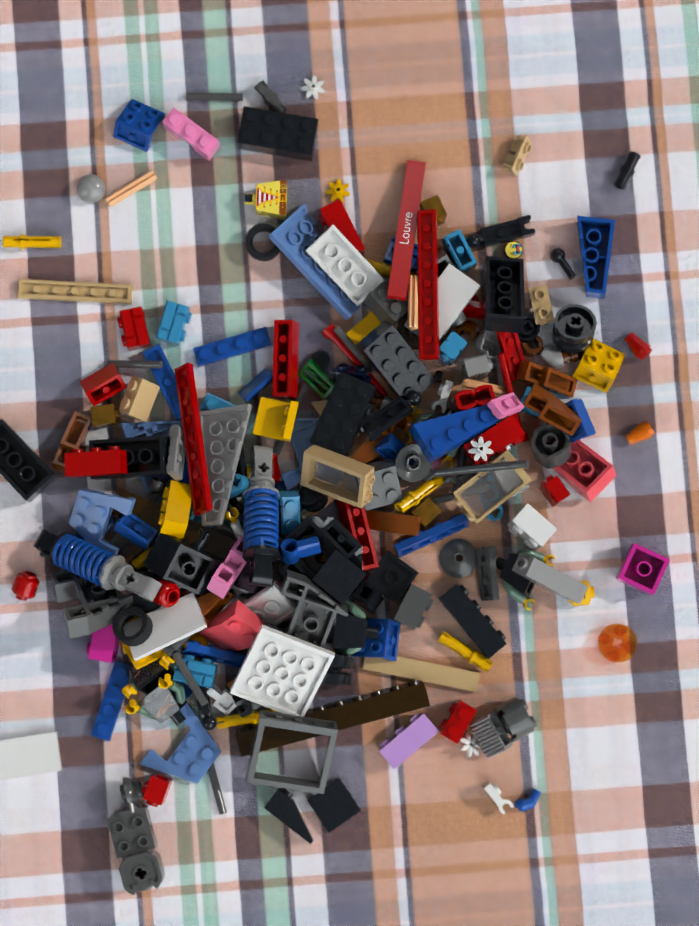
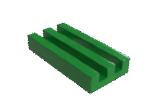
(321, 373)

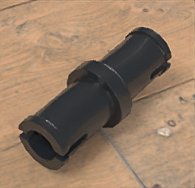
(627, 170)

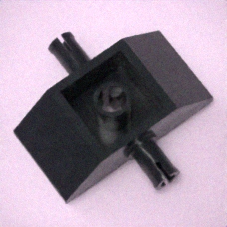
(171, 555)

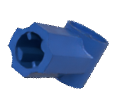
(299, 549)

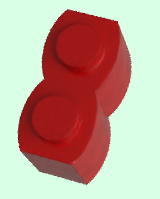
(473, 398)
(554, 490)

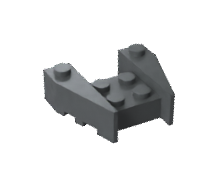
(96, 607)
(313, 610)

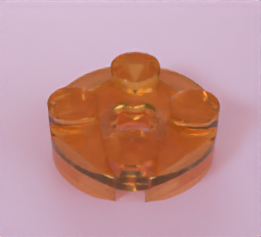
(627, 647)

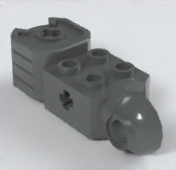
(135, 841)

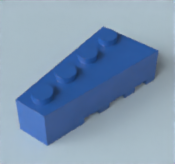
(596, 249)
(451, 431)

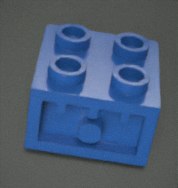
(137, 124)
(586, 427)
(387, 642)

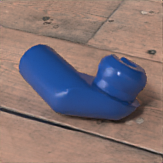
(529, 803)

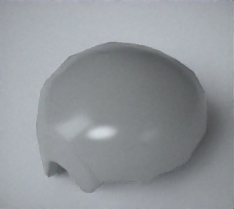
(91, 188)
(488, 344)

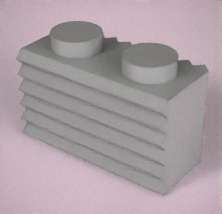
(476, 367)
(490, 734)

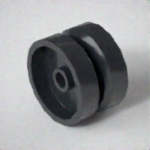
(574, 328)
(334, 673)

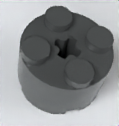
(550, 446)
(515, 718)

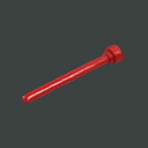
(331, 335)
(508, 386)

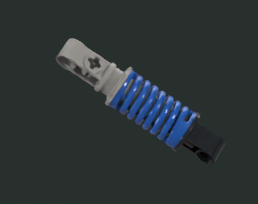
(261, 518)
(95, 564)

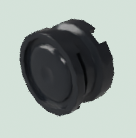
(529, 330)
(312, 500)

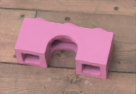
(197, 137)
(228, 571)

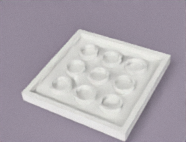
(281, 672)

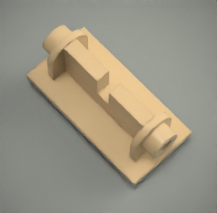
(521, 147)
(541, 305)

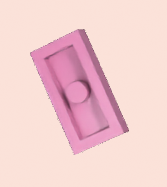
(505, 405)

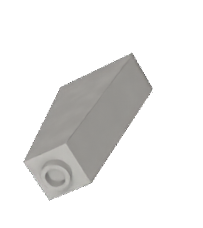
(549, 578)

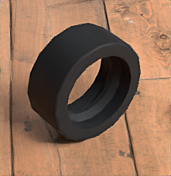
(249, 240)
(126, 614)

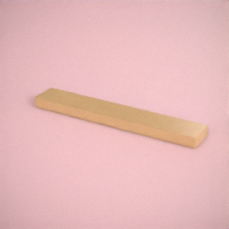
(75, 291)
(425, 672)

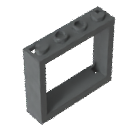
(295, 723)

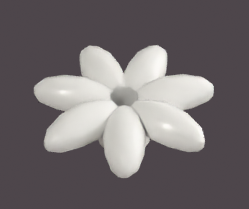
(310, 90)
(484, 446)
(470, 744)

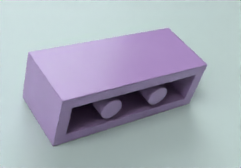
(407, 740)

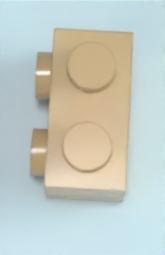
(139, 399)

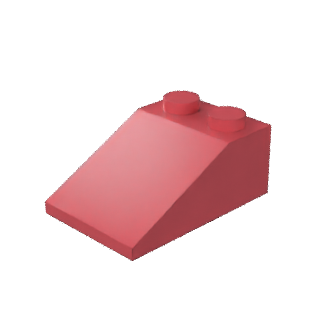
(586, 471)
(233, 627)

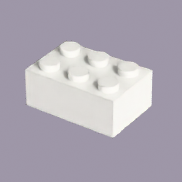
(531, 527)

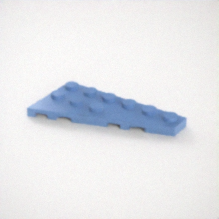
(293, 239)

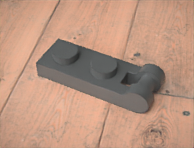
(487, 573)

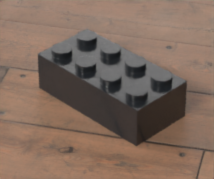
(277, 133)
(503, 294)
(395, 361)
(341, 415)
(145, 455)
(21, 464)

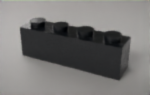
(472, 621)

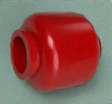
(25, 585)
(167, 595)

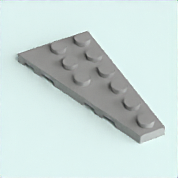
(222, 439)

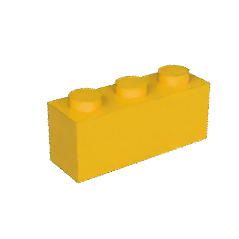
(175, 509)

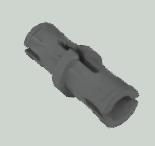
(270, 97)

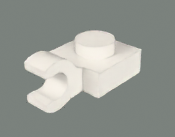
(444, 392)
(222, 699)
(494, 792)

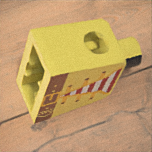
(269, 199)

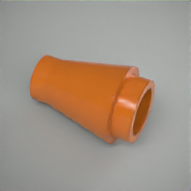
(639, 433)

